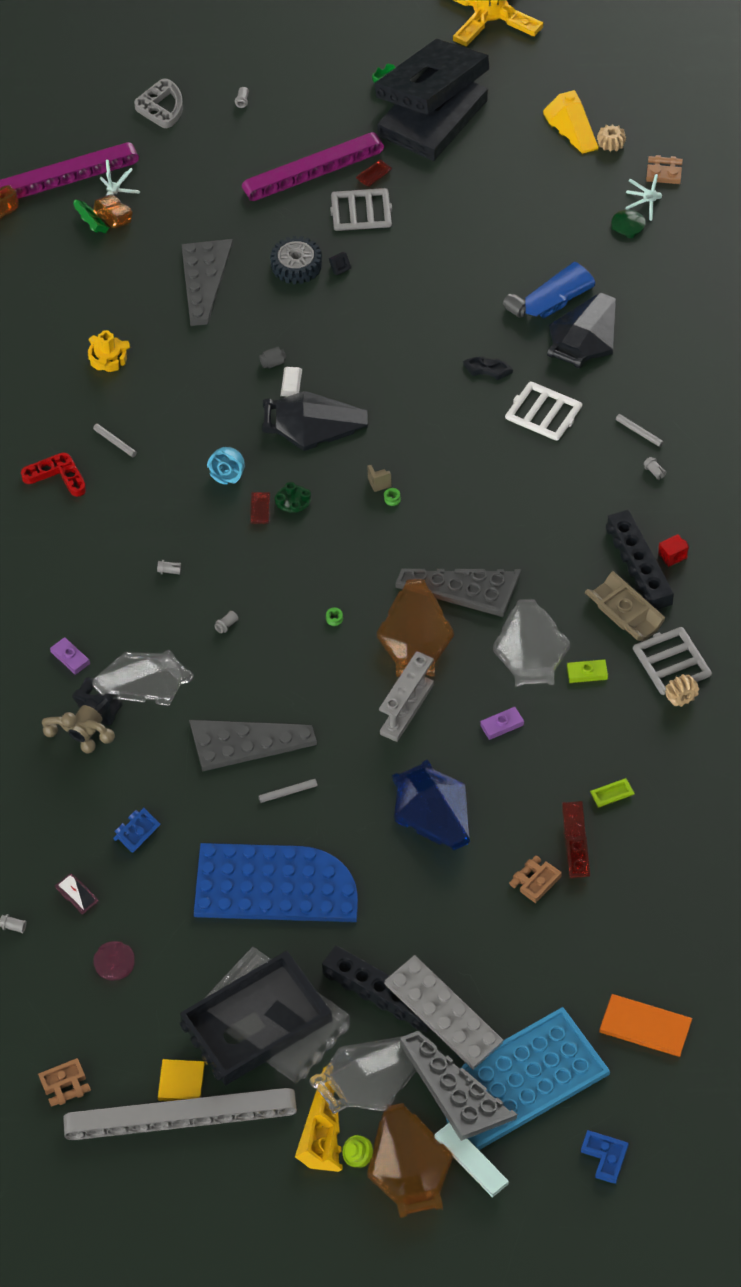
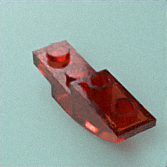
(575, 839)

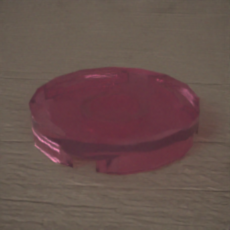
(114, 960)

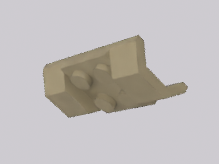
(626, 607)

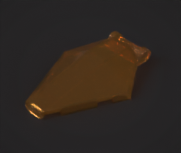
(415, 625)
(408, 1161)

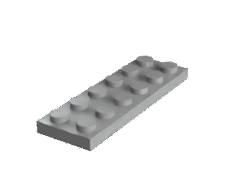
(443, 1012)

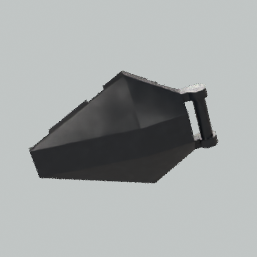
(584, 331)
(312, 419)

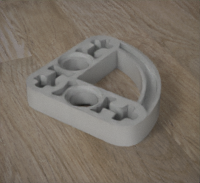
(145, 104)

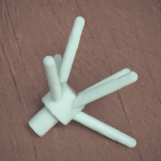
(113, 187)
(648, 195)

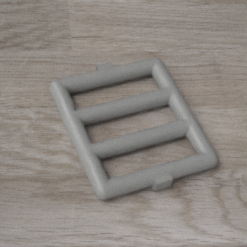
(368, 193)
(687, 645)

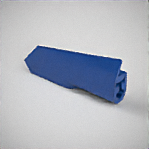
(558, 290)

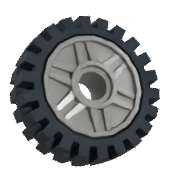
(296, 260)

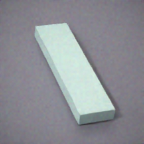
(472, 1160)

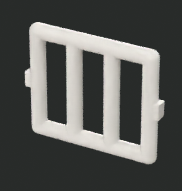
(541, 429)

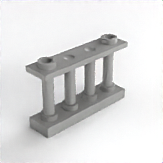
(406, 696)

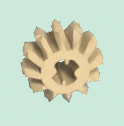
(611, 138)
(682, 690)

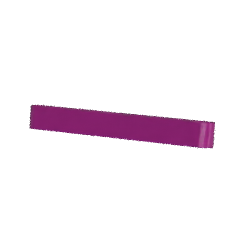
(312, 166)
(72, 170)

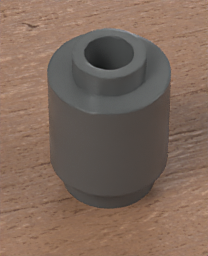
(515, 305)
(272, 357)

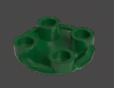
(628, 223)
(293, 498)

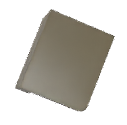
(380, 479)

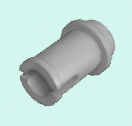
(241, 100)
(652, 465)
(168, 567)
(223, 624)
(14, 924)

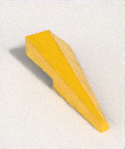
(318, 1142)

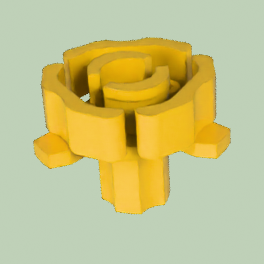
(107, 349)

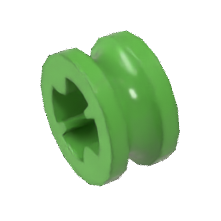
(392, 501)
(334, 611)

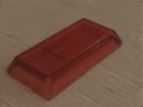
(373, 173)
(260, 507)

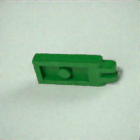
(89, 216)

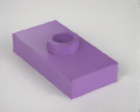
(70, 655)
(502, 723)

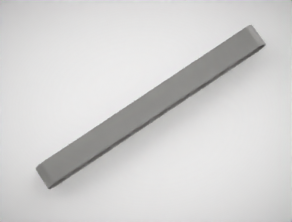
(179, 1114)

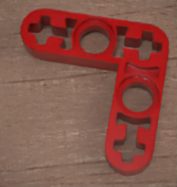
(62, 468)

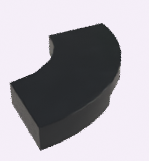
(482, 365)

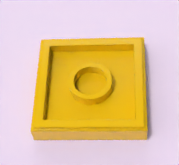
(180, 1080)

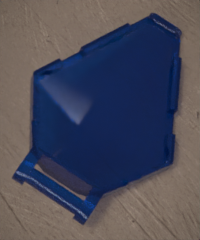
(432, 805)

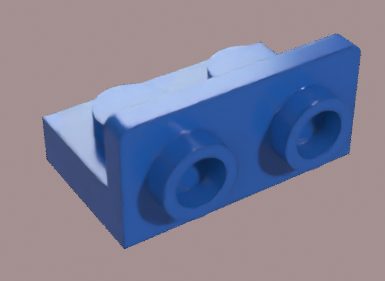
(139, 828)

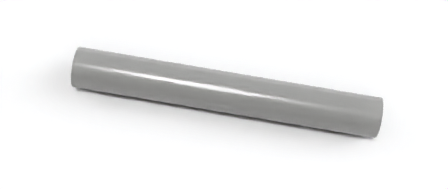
(639, 430)
(113, 439)
(287, 790)

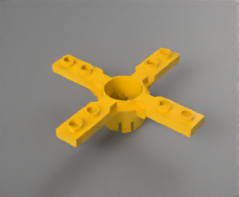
(485, 13)

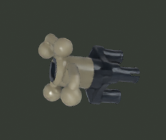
(88, 719)

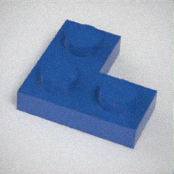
(611, 1154)

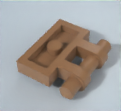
(666, 174)
(540, 882)
(61, 1077)

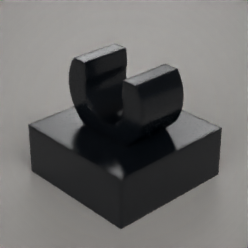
(339, 263)

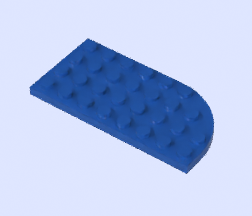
(273, 884)

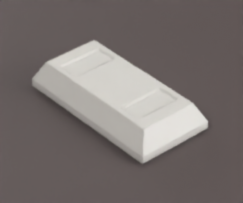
(291, 381)

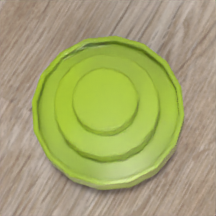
(357, 1151)

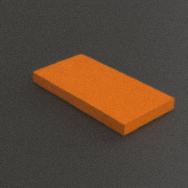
(645, 1025)

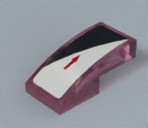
(77, 893)

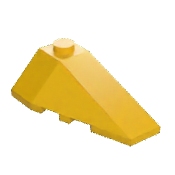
(570, 119)

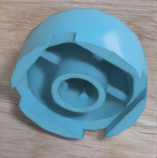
(226, 465)

